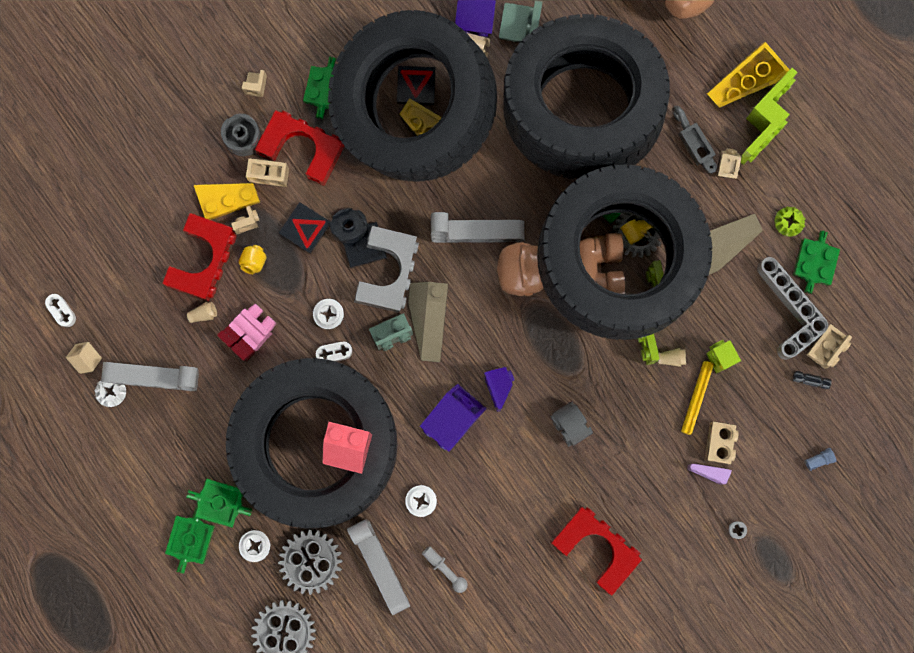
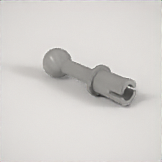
(459, 584)

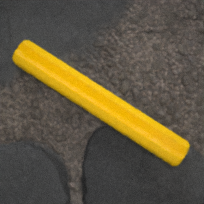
(697, 398)

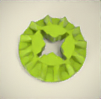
(782, 225)

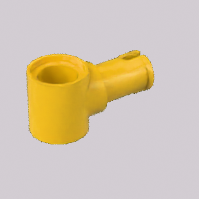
(635, 230)

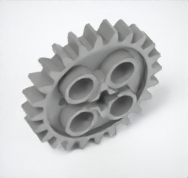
(295, 571)
(266, 628)

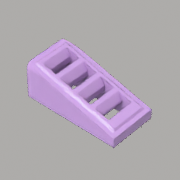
(714, 474)

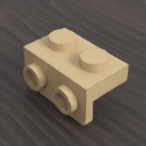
(828, 347)

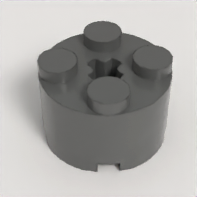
(237, 126)
(572, 424)

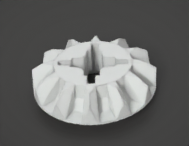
(322, 307)
(111, 400)
(412, 504)
(245, 544)

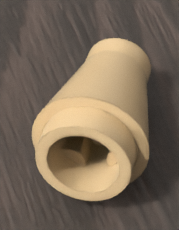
(204, 312)
(673, 357)

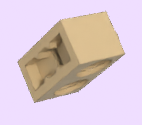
(267, 172)
(715, 442)

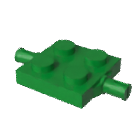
(318, 87)
(816, 262)
(218, 503)
(189, 541)

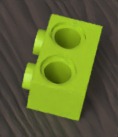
(723, 355)

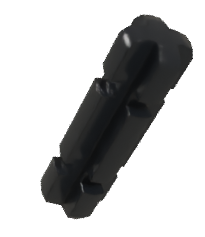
(812, 380)

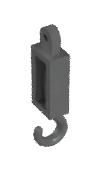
(693, 139)

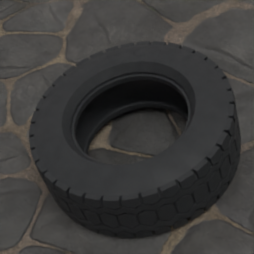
(596, 46)
(369, 61)
(658, 203)
(250, 433)

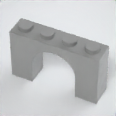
(401, 247)

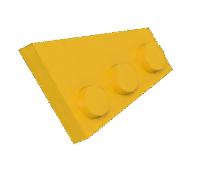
(223, 199)

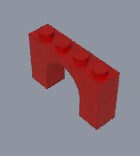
(283, 127)
(203, 283)
(623, 558)

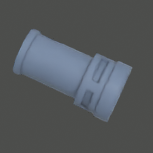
(825, 457)

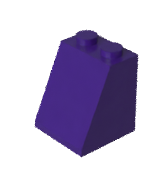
(476, 16)
(452, 417)

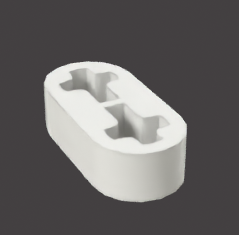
(56, 313)
(335, 347)

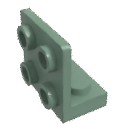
(519, 21)
(391, 332)

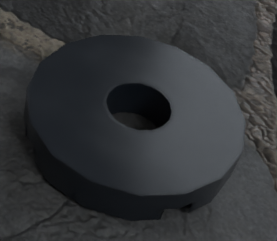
(352, 234)

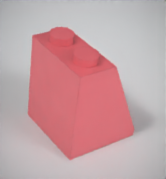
(346, 447)

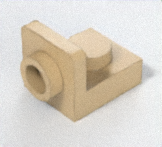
(729, 163)
(245, 224)

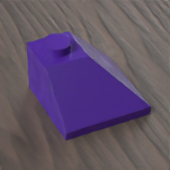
(499, 385)

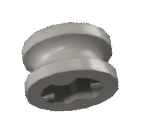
(734, 535)

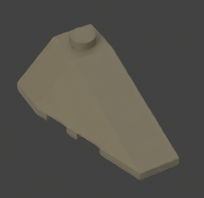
(731, 239)
(428, 309)

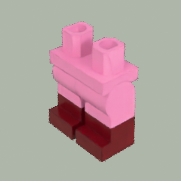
(246, 333)

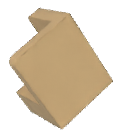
(255, 84)
(84, 357)

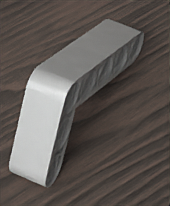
(475, 230)
(794, 307)
(127, 374)
(379, 565)

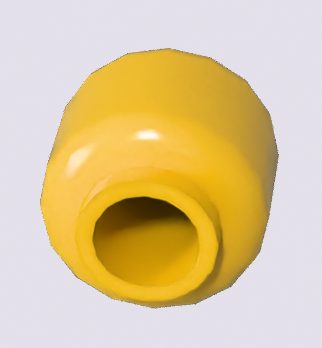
(252, 259)

